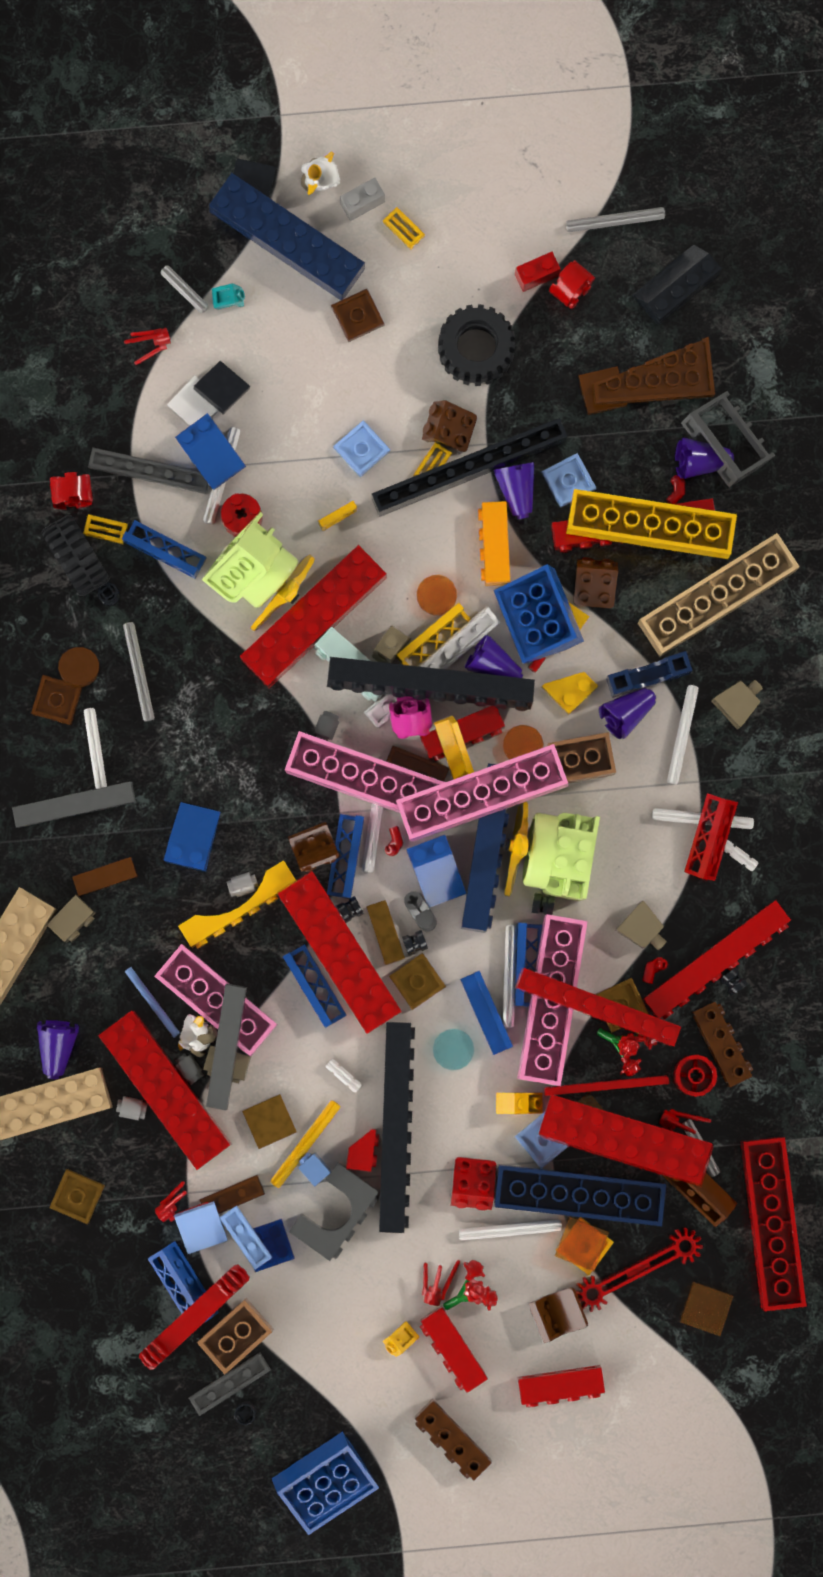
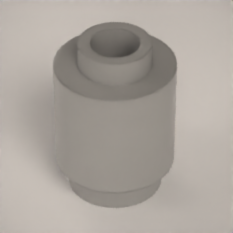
(242, 884)
(131, 1108)

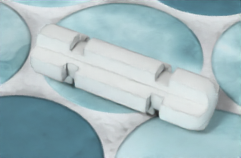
(740, 856)
(343, 1075)

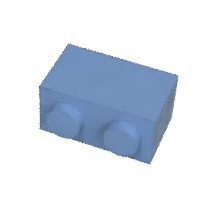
(314, 1168)

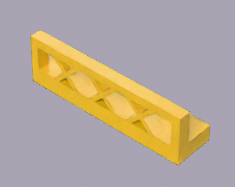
(431, 632)
(453, 747)

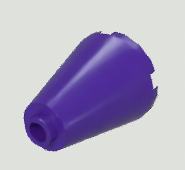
(697, 458)
(517, 488)
(492, 660)
(627, 711)
(56, 1045)

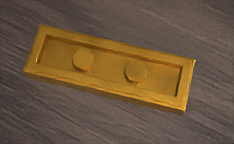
(385, 932)

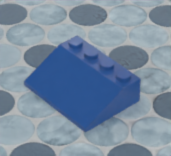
(538, 614)
(324, 1483)

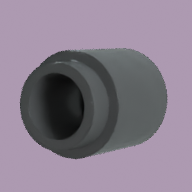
(326, 726)
(189, 1068)

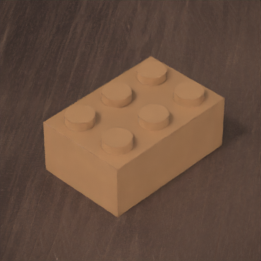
(586, 757)
(235, 1336)

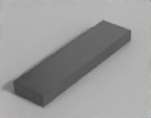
(229, 1383)

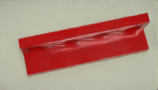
(715, 838)

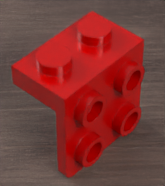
(473, 1183)

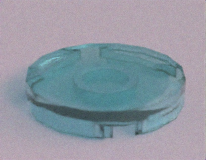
(453, 1049)

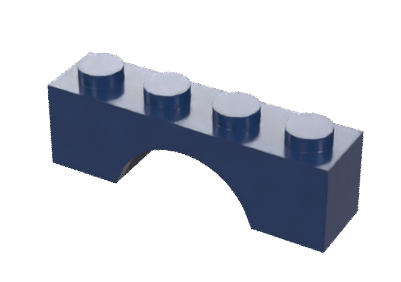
(649, 675)

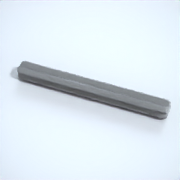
(615, 219)
(138, 671)

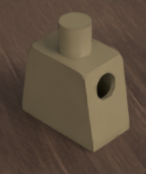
(390, 645)
(738, 702)
(642, 927)

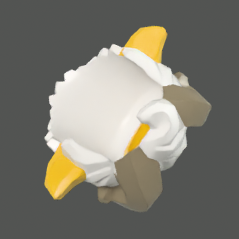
(320, 174)
(196, 1035)

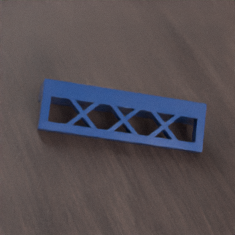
(159, 554)
(353, 856)
(521, 956)
(305, 986)
(486, 1012)
(180, 1270)

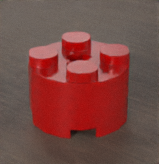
(571, 284)
(71, 491)
(236, 505)
(702, 1084)

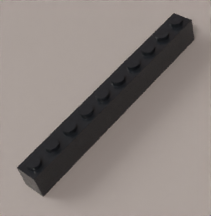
(469, 467)
(430, 683)
(395, 1127)

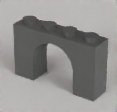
(328, 1241)

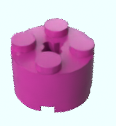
(410, 717)

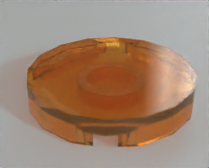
(436, 595)
(521, 740)

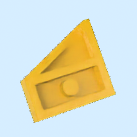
(570, 691)

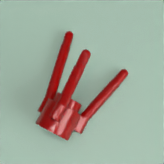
(159, 336)
(670, 1120)
(167, 1209)
(434, 1295)

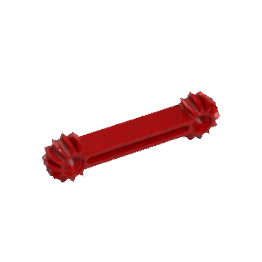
(639, 1269)
(194, 1316)

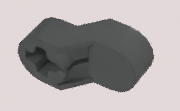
(425, 919)

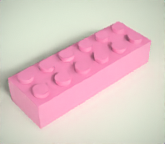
(204, 992)

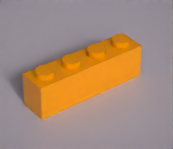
(495, 543)

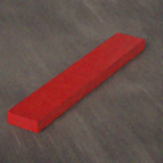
(606, 1085)

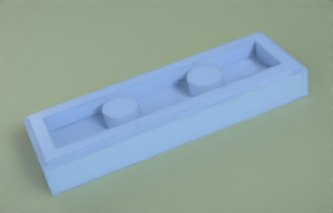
(245, 1237)

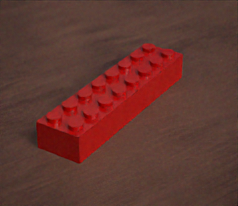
(313, 615)
(339, 952)
(165, 1089)
(626, 1140)
(773, 1224)

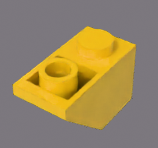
(519, 1103)

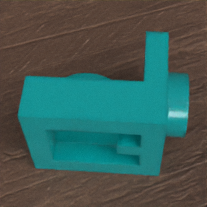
(228, 296)

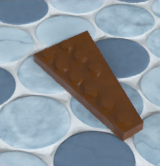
(672, 376)

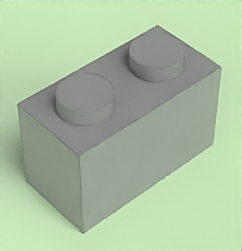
(362, 199)

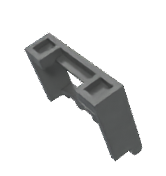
(729, 471)

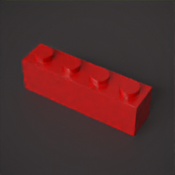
(472, 728)
(454, 1350)
(561, 1384)

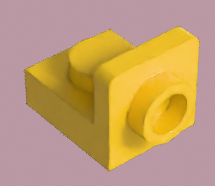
(400, 1339)

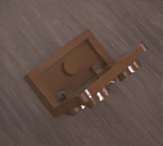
(449, 425)
(595, 582)
(313, 847)
(558, 1314)

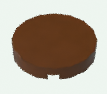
(78, 667)

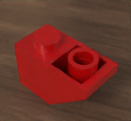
(361, 1152)

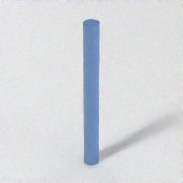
(152, 1002)

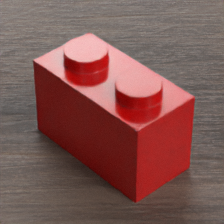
(537, 271)

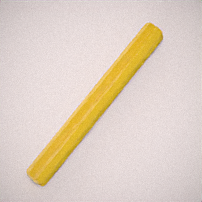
(305, 1144)

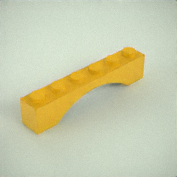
(200, 928)

